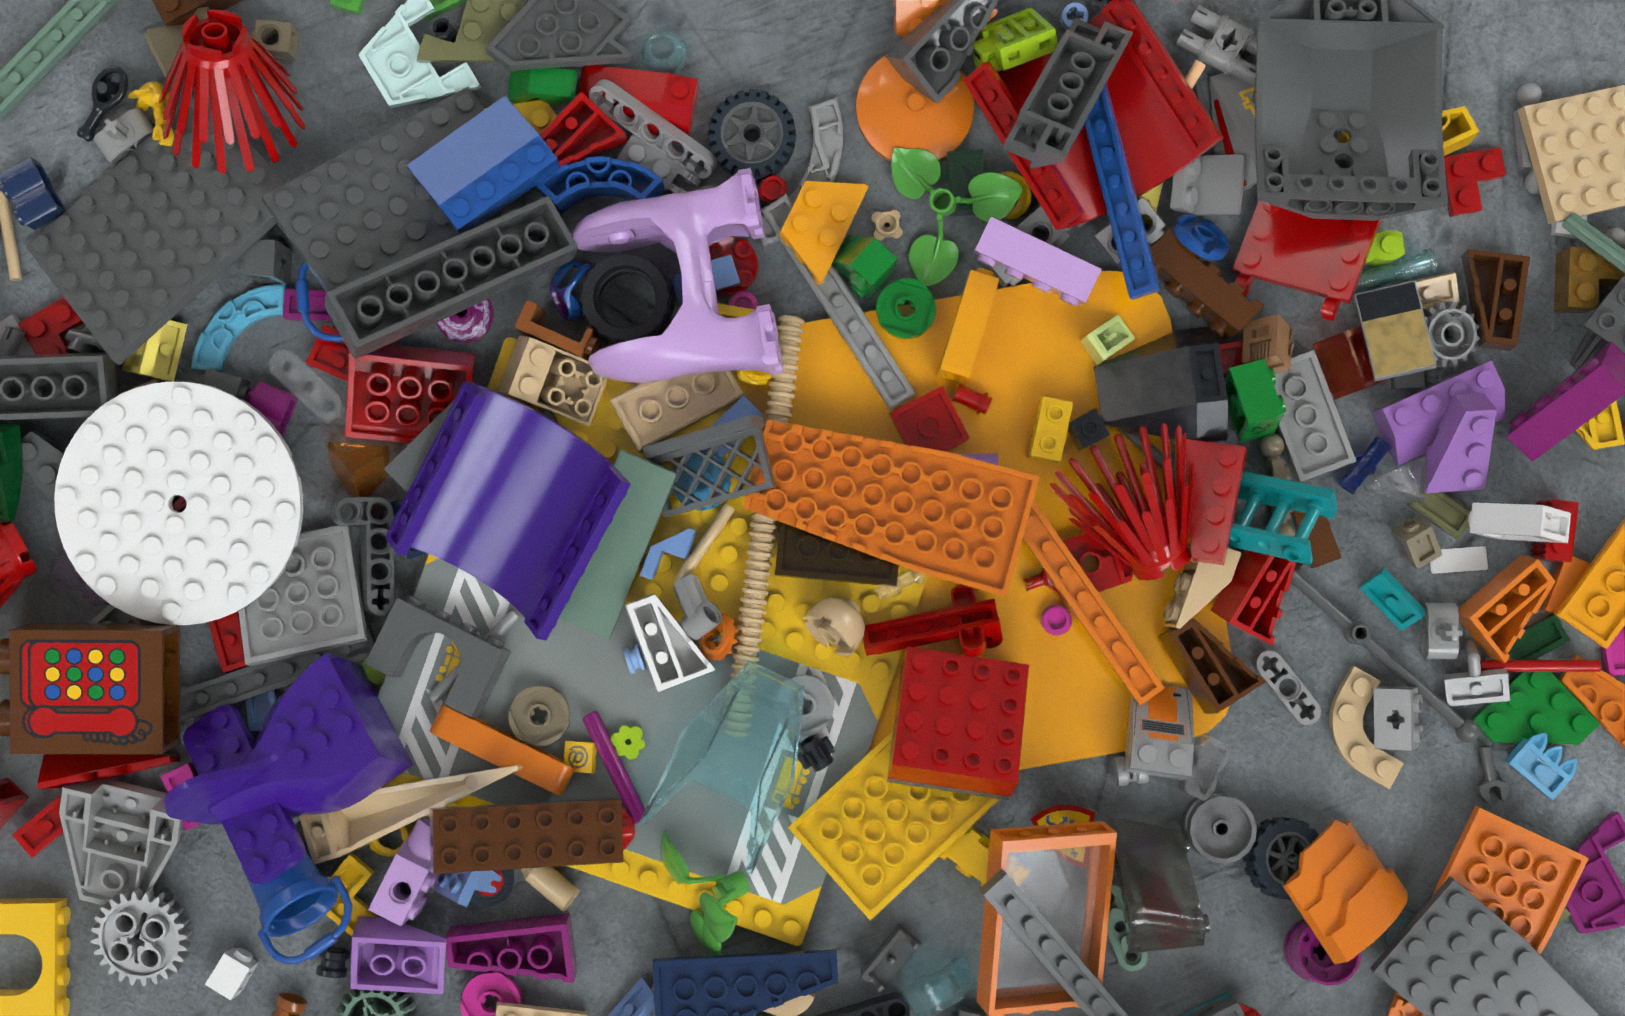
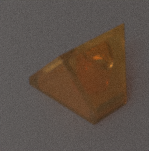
(359, 466)

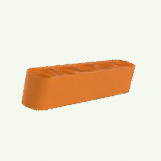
(502, 749)

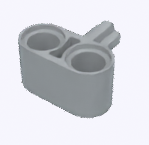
(123, 135)
(1440, 631)

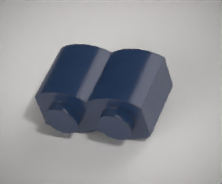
(31, 194)

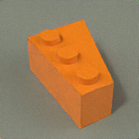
(1505, 605)

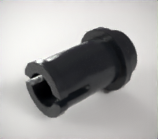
(444, 30)

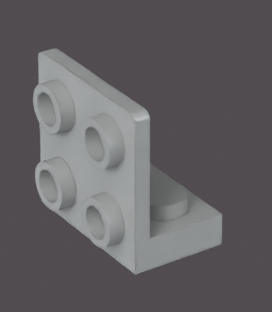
(1210, 186)

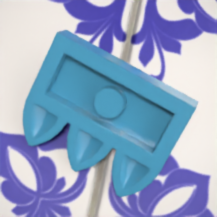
(1542, 767)

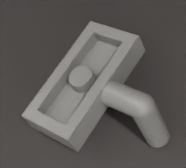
(1475, 685)

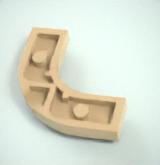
(1348, 730)

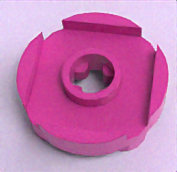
(486, 983)

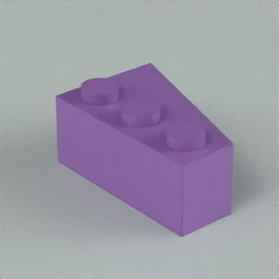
(1463, 445)

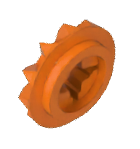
(718, 650)

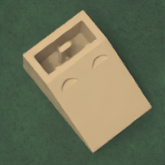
(552, 380)
(1197, 587)

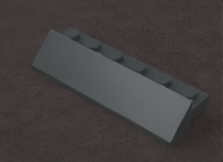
(1066, 92)

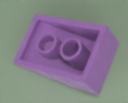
(396, 957)

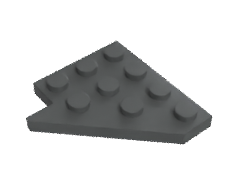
(562, 35)

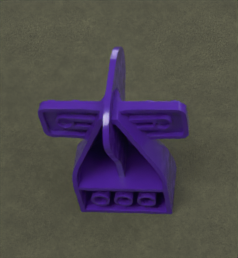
(315, 754)

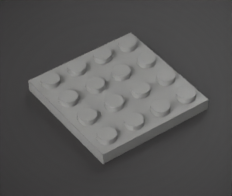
(310, 604)

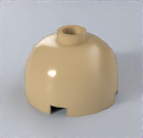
(836, 623)

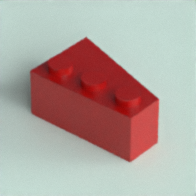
(1255, 594)

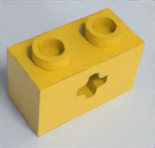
(1050, 430)

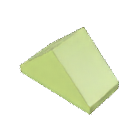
(1107, 339)

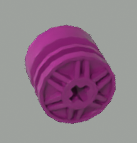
(1312, 966)

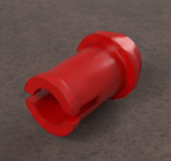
(972, 399)

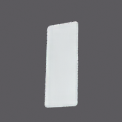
(1460, 560)

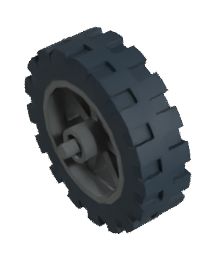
(1258, 856)

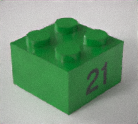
(1253, 400)

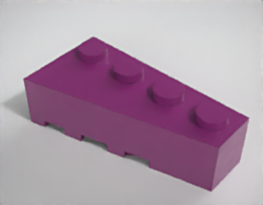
(1571, 403)
(516, 946)

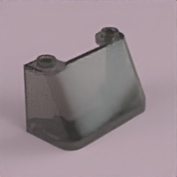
(1157, 887)

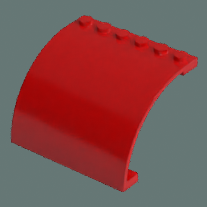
(1153, 107)

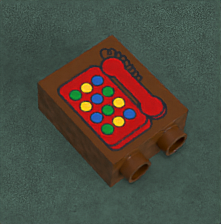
(91, 688)

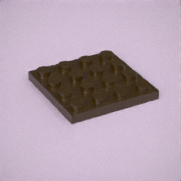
(817, 558)

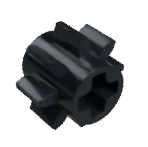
(815, 752)

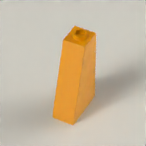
(968, 326)

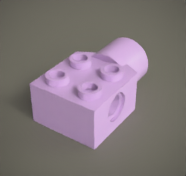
(411, 866)

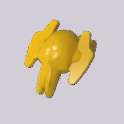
(149, 97)

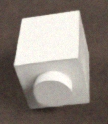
(232, 972)

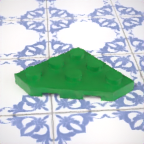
(1536, 706)

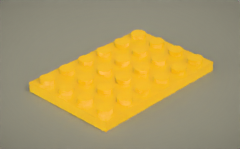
(883, 833)

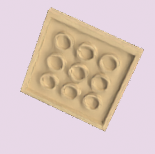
(1578, 152)

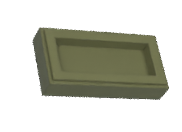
(1443, 513)

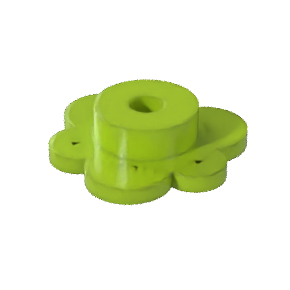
(631, 750)

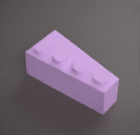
(1036, 261)

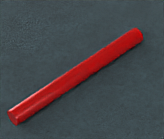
(1543, 665)

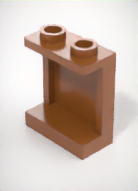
(530, 323)

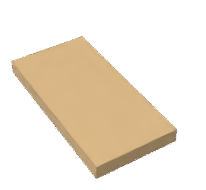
(668, 406)

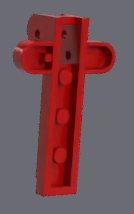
(970, 621)

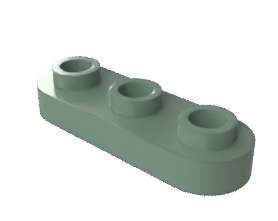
(1118, 938)

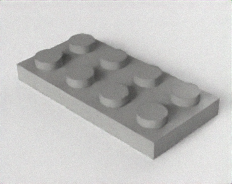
(1311, 423)

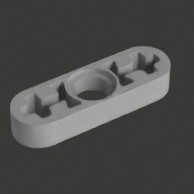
(1293, 709)

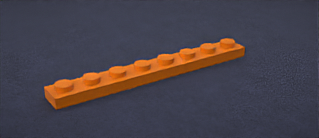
(1090, 608)

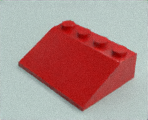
(402, 390)

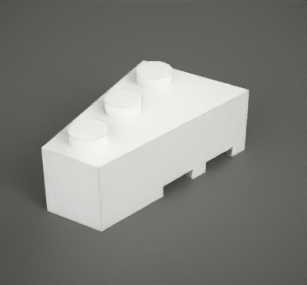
(664, 644)

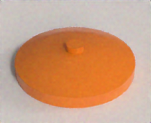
(900, 116)

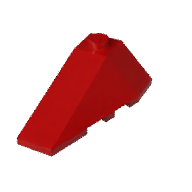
(665, 93)

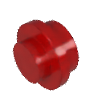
(771, 189)

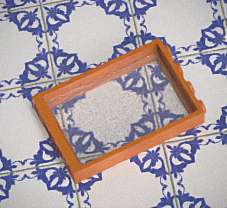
(1069, 880)

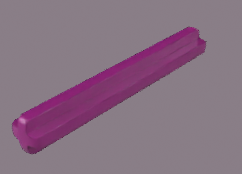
(614, 766)

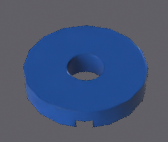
(1201, 237)

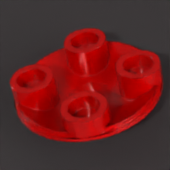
(743, 258)

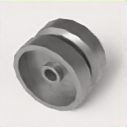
(1231, 840)

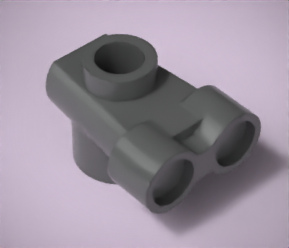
(82, 341)

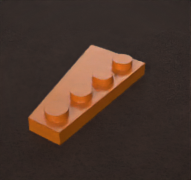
(1601, 696)

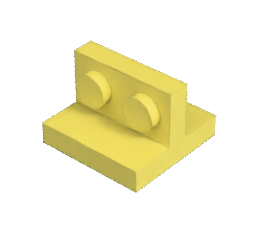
(159, 354)

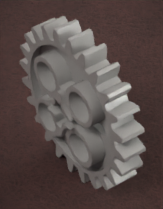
(166, 943)

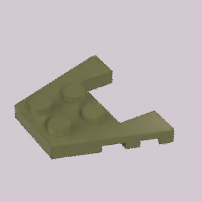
(479, 26)

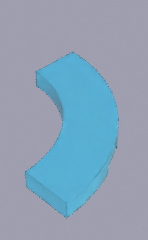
(232, 321)

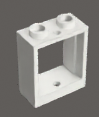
(1520, 522)

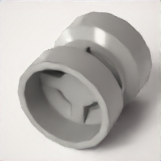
(1123, 778)

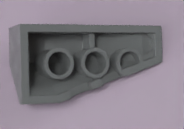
(939, 46)

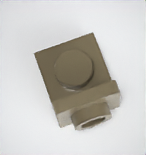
(1418, 541)

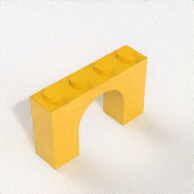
(45, 924)

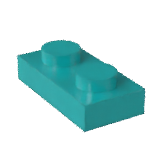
(1393, 599)

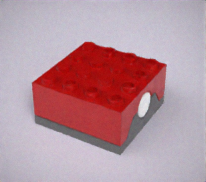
(958, 723)

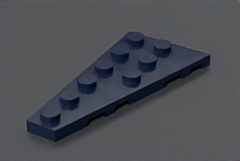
(739, 981)

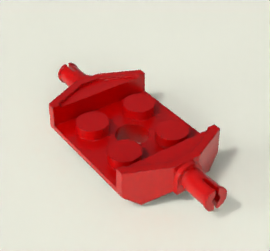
(1108, 574)

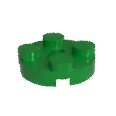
(896, 294)

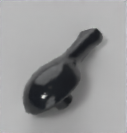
(107, 92)

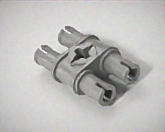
(1211, 50)

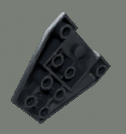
(1167, 382)

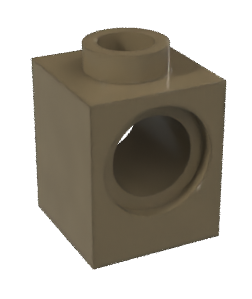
(288, 39)

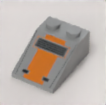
(1161, 735)

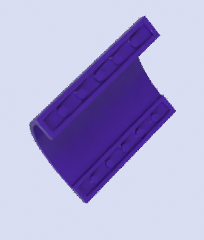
(510, 503)

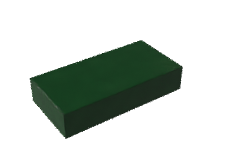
(1539, 639)

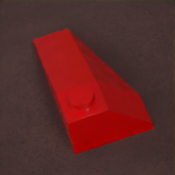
(75, 768)

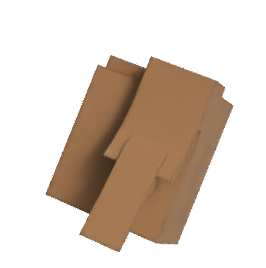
(1268, 340)

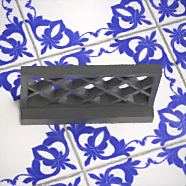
(710, 439)

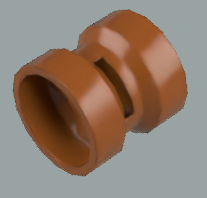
(289, 1005)

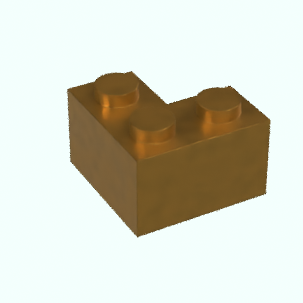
(1578, 279)

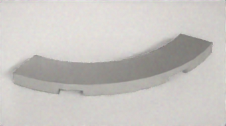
(825, 153)

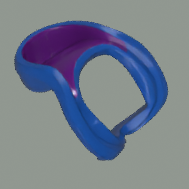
(564, 302)

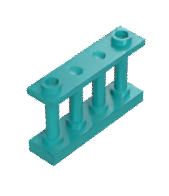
(1285, 496)

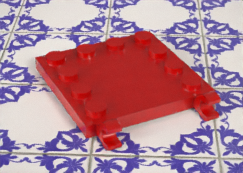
(1305, 254)

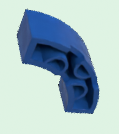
(599, 178)

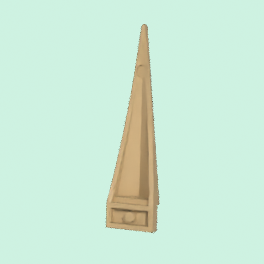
(387, 811)

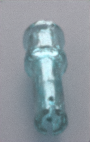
(1403, 269)

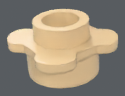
(887, 217)

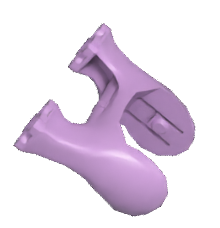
(697, 336)

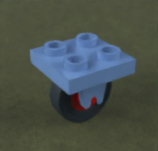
(478, 887)

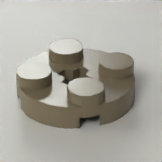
(524, 707)

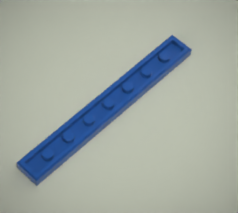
(1121, 199)

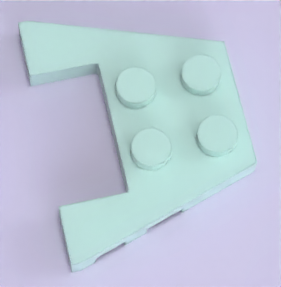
(394, 64)

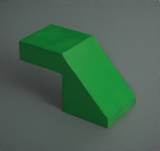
(548, 84)

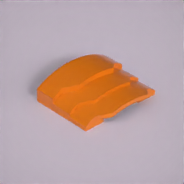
(1345, 892)

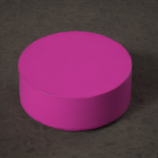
(744, 299)
(1056, 620)

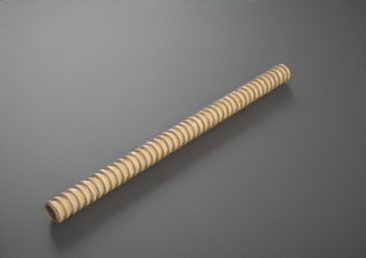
(763, 526)

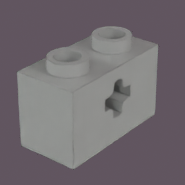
(1388, 731)

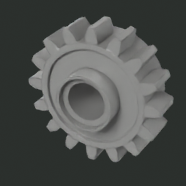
(1461, 332)

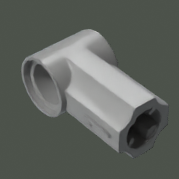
(699, 613)

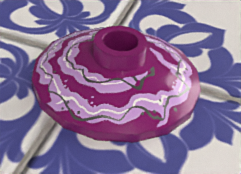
(470, 327)

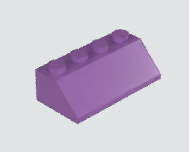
(1413, 420)

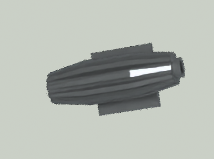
(1604, 326)

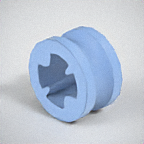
(1079, 9)
(634, 658)

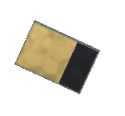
(1395, 331)

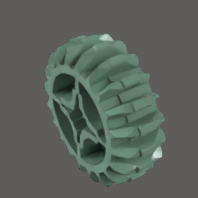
(372, 1004)

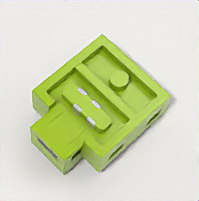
(1014, 40)

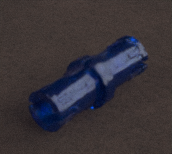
(1365, 465)

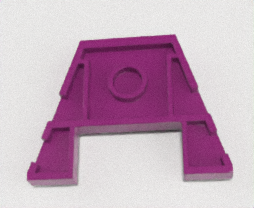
(1599, 895)

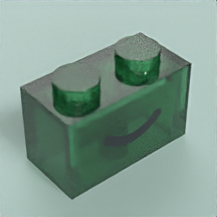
(959, 170)

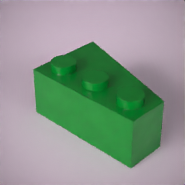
(864, 264)

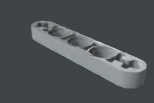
(667, 131)

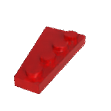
(1214, 498)

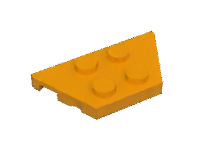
(821, 222)

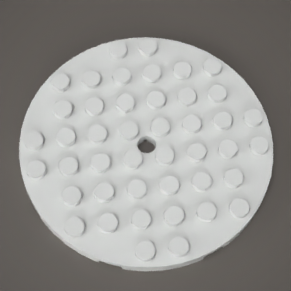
(120, 515)

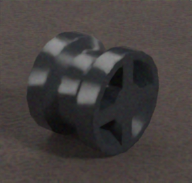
(333, 962)

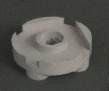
(822, 706)

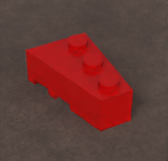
(581, 132)

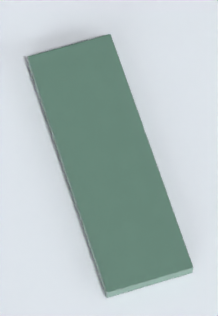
(615, 563)

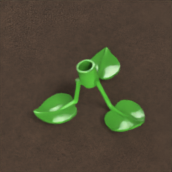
(991, 195)
(716, 923)

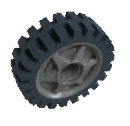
(746, 113)

